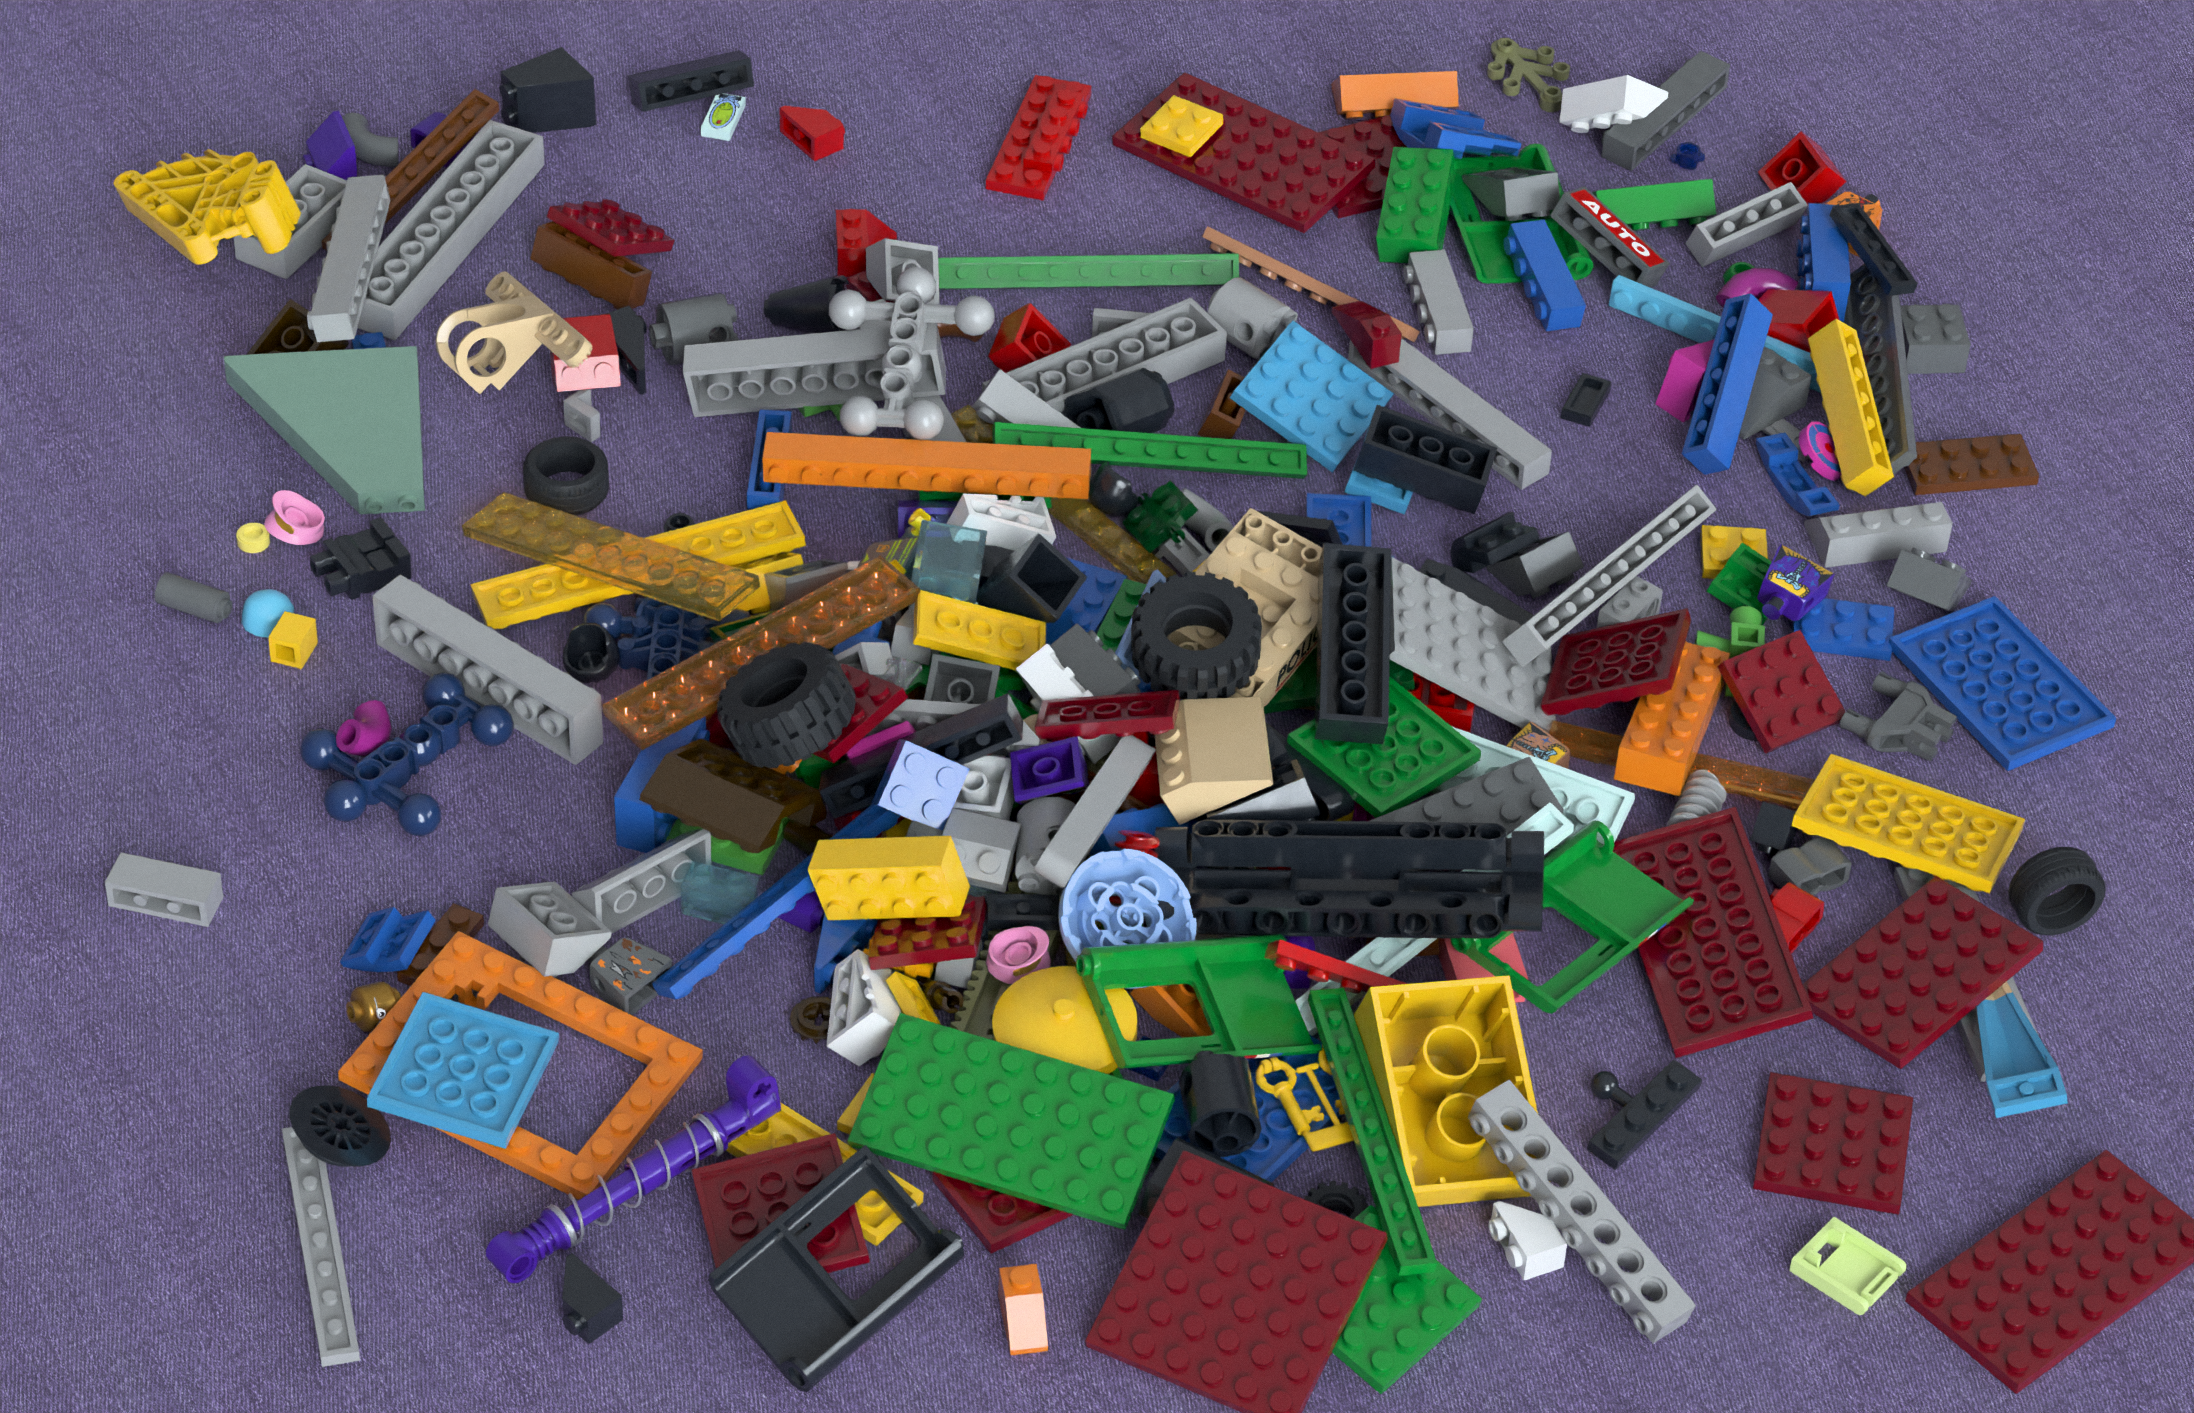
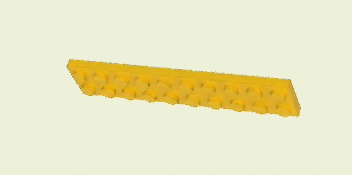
(552, 590)

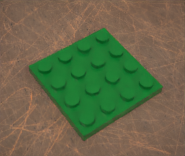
(1414, 758)
(1400, 1317)

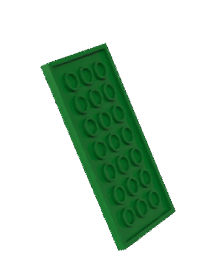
(1012, 1120)

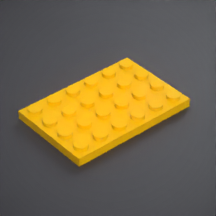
(1909, 823)

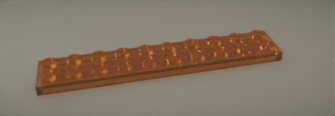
(821, 617)

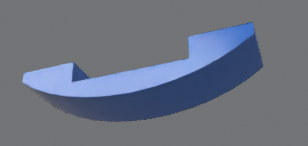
(1791, 479)

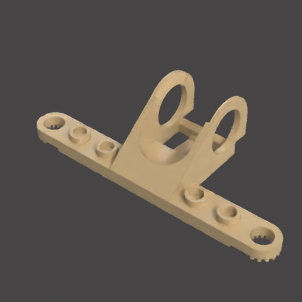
(512, 333)

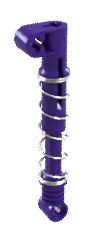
(751, 1101)

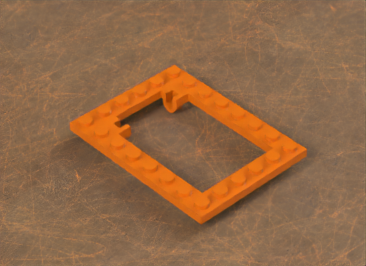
(477, 966)

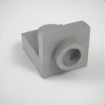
(581, 415)
(1183, 555)

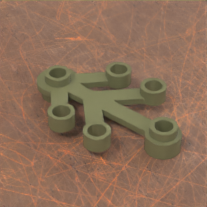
(1508, 51)

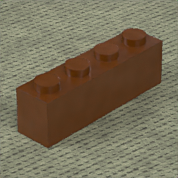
(590, 267)

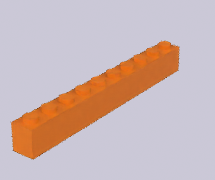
(927, 465)

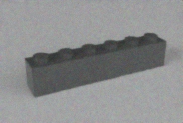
(1688, 93)

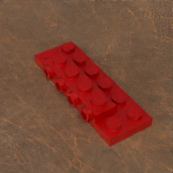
(1039, 137)

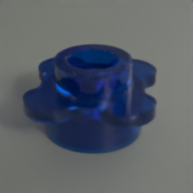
(1687, 156)

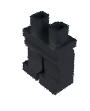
(361, 561)

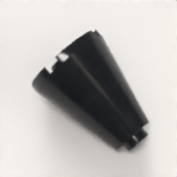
(805, 305)

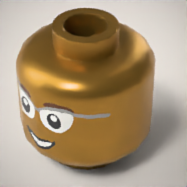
(371, 1004)

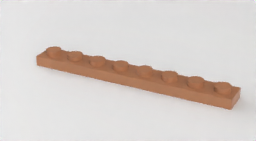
(1294, 279)

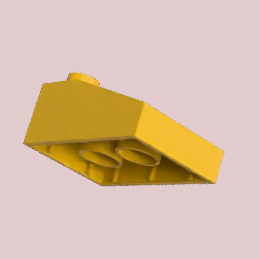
(1432, 1058)

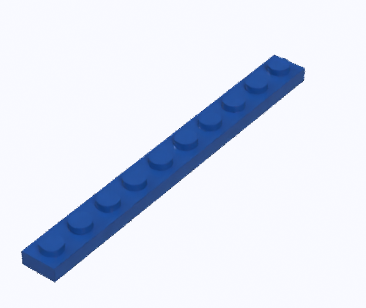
(760, 913)

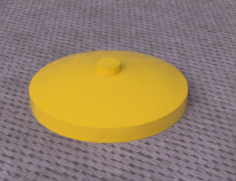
(1055, 1018)

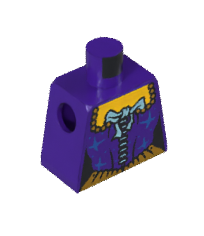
(1793, 585)

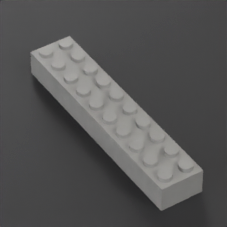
(448, 224)

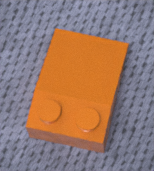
(1174, 1008)

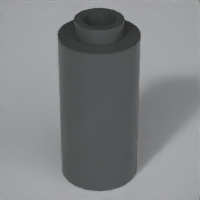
(193, 598)

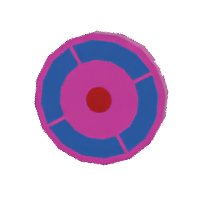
(1819, 445)

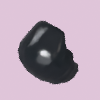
(1111, 492)
(590, 653)

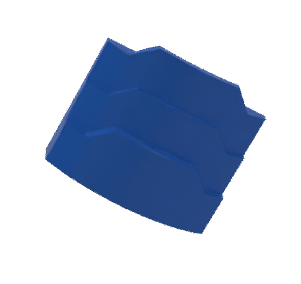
(1448, 128)

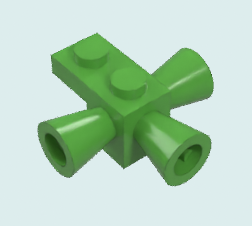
(1744, 635)

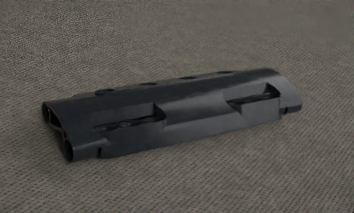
(1356, 878)

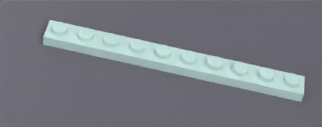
(1389, 954)

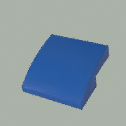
(387, 941)

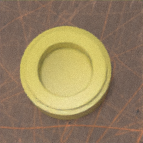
(253, 538)

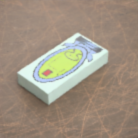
(723, 116)

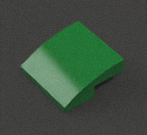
(1741, 579)

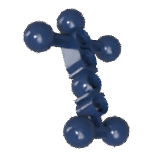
(391, 765)

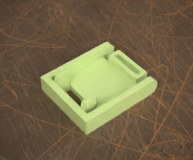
(1855, 1271)

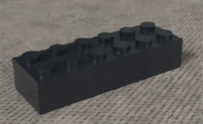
(1353, 644)

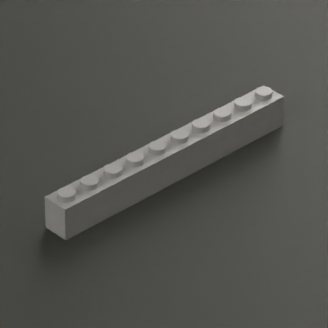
(1608, 576)

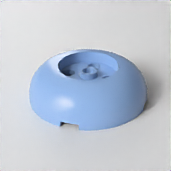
(1139, 884)

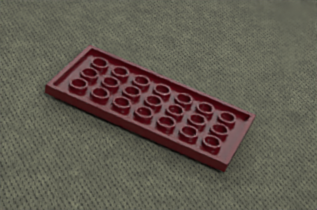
(1255, 156)
(1724, 960)
(2058, 1271)

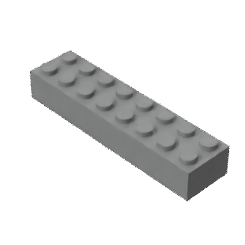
(1167, 341)
(799, 371)
(492, 668)

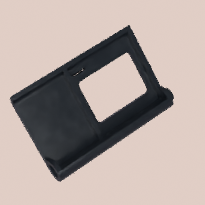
(795, 1304)

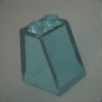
(949, 560)

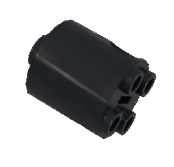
(1220, 1103)

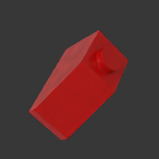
(812, 130)

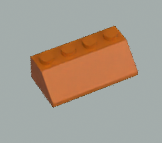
(1376, 92)

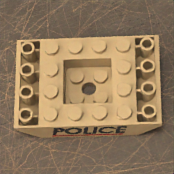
(1282, 579)

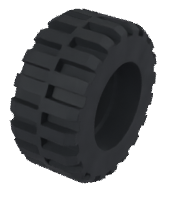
(1198, 602)
(786, 705)

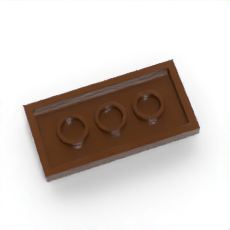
(1971, 465)

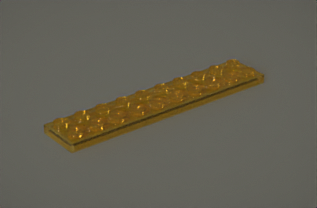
(612, 556)

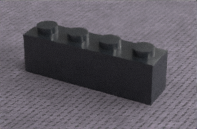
(691, 80)

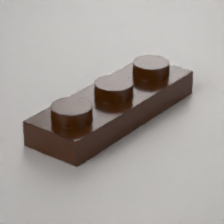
(455, 919)

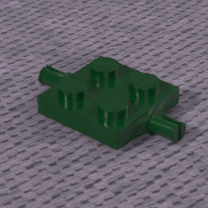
(1160, 516)

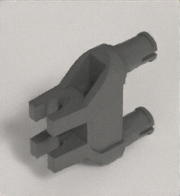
(1907, 725)

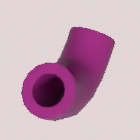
(1756, 282)
(366, 731)

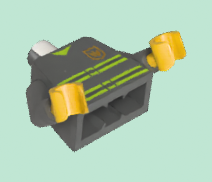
(899, 551)

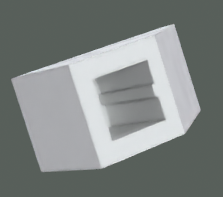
(1528, 1238)

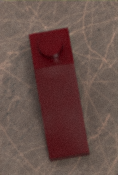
(1370, 332)

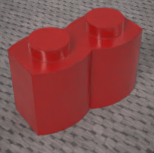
(1796, 912)

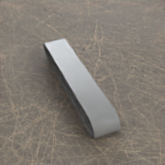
(1094, 810)

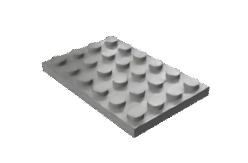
(1462, 648)

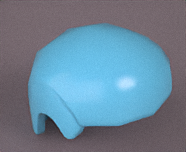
(264, 610)

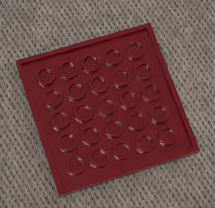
(1236, 1289)

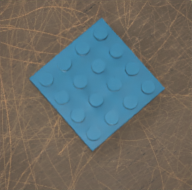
(1311, 395)
(463, 1070)

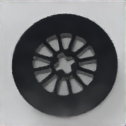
(322, 1109)

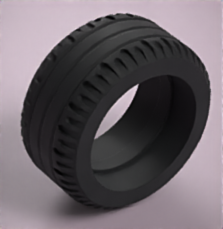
(566, 455)
(2047, 873)

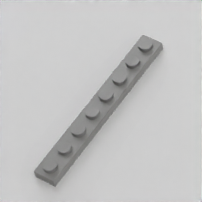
(321, 1254)

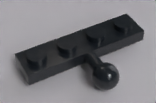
(1641, 1113)

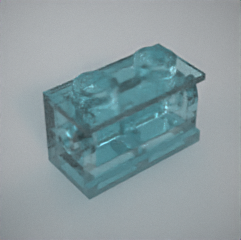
(716, 892)

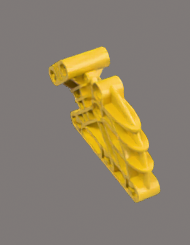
(210, 200)

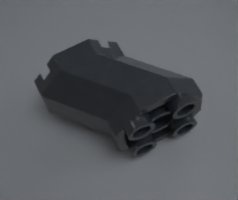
(1126, 403)

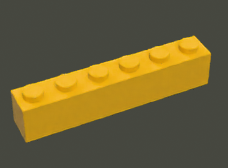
(1850, 408)

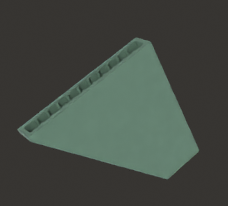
(346, 416)

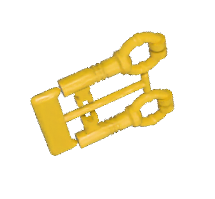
(1319, 1139)

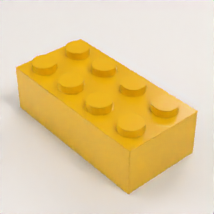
(889, 878)

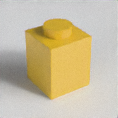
(293, 640)

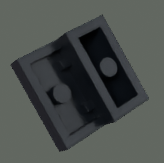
(1491, 543)

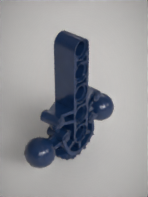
(659, 632)

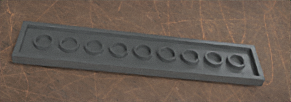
(1883, 348)

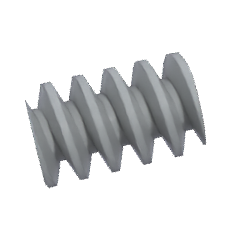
(1699, 797)

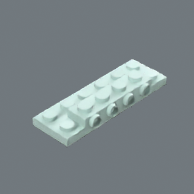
(1579, 795)

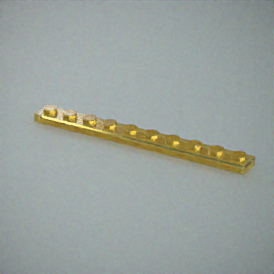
(1080, 516)

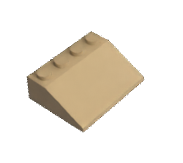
(1213, 755)

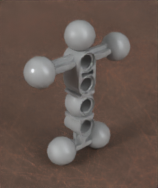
(903, 360)

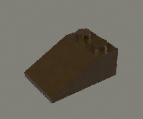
(291, 334)

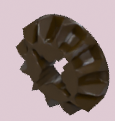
(804, 1017)

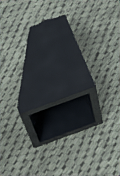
(548, 94)
(1032, 582)

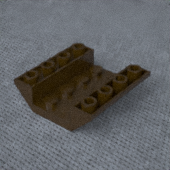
(730, 796)

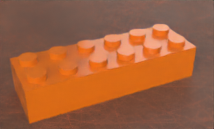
(1671, 726)

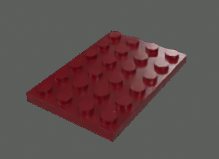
(1919, 971)

